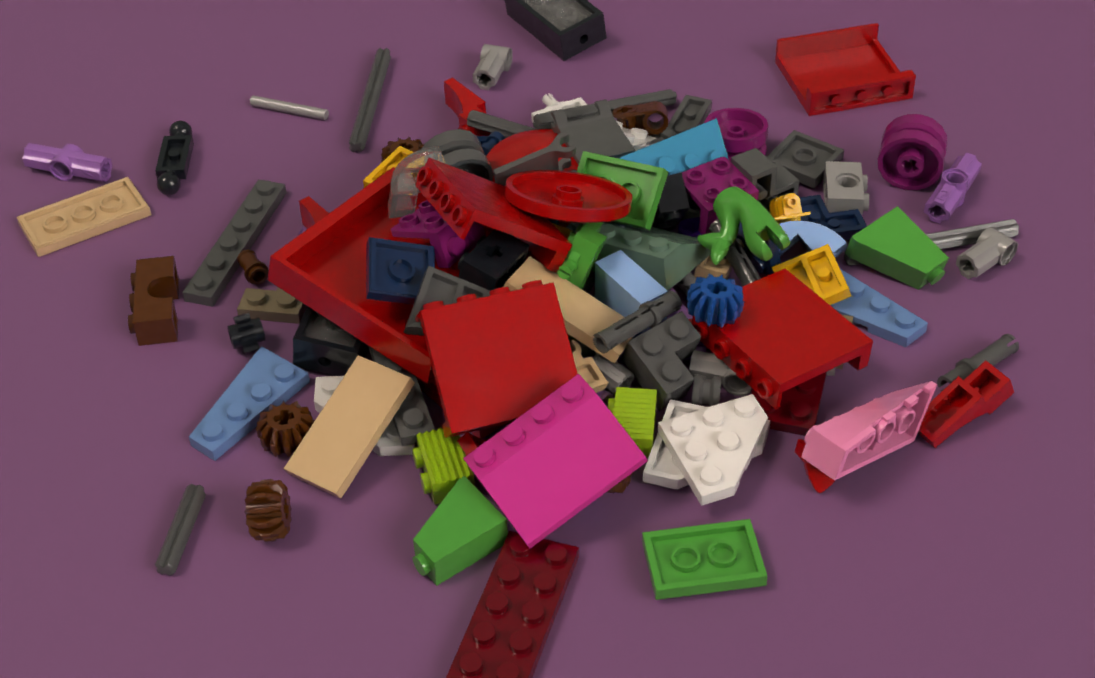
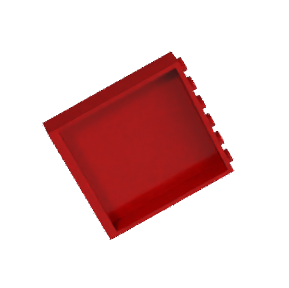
(328, 274)

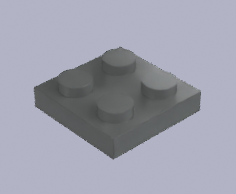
(805, 157)

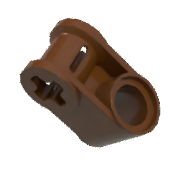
(638, 116)

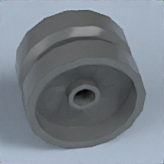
(463, 151)

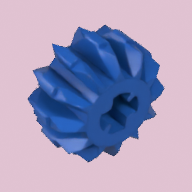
(715, 300)

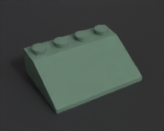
(659, 252)

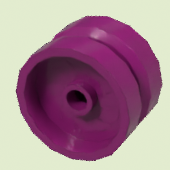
(741, 130)
(912, 152)

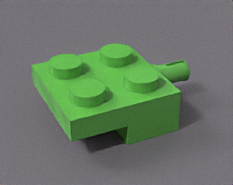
(583, 254)

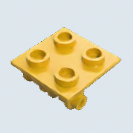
(787, 208)

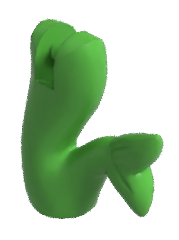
(758, 226)

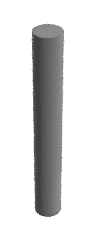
(288, 107)

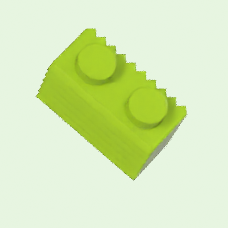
(637, 414)
(441, 463)

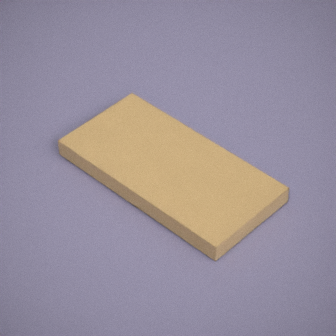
(83, 216)
(580, 311)
(349, 426)

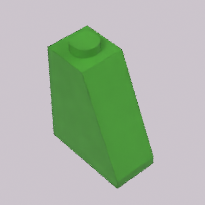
(898, 250)
(458, 533)

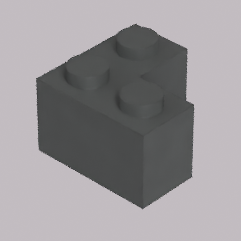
(768, 177)
(658, 357)

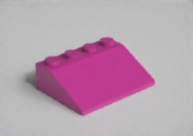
(555, 460)

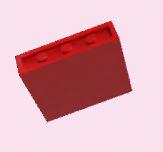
(842, 70)
(470, 198)
(784, 337)
(496, 354)

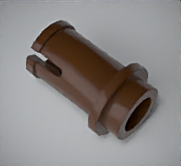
(255, 270)

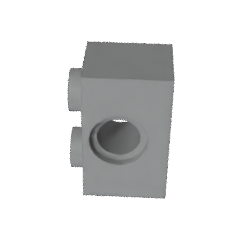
(845, 187)

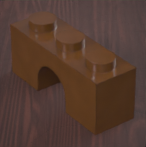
(152, 302)

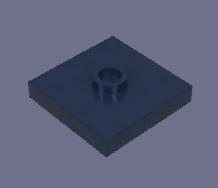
(396, 269)

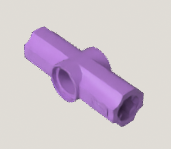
(67, 162)
(952, 188)

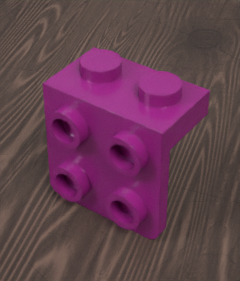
(707, 181)
(429, 224)

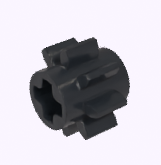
(246, 333)

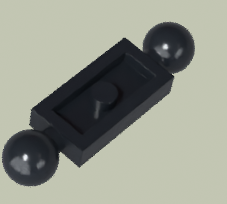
(174, 158)

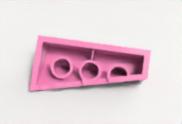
(868, 431)

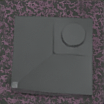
(439, 287)

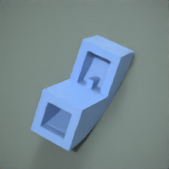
(813, 236)

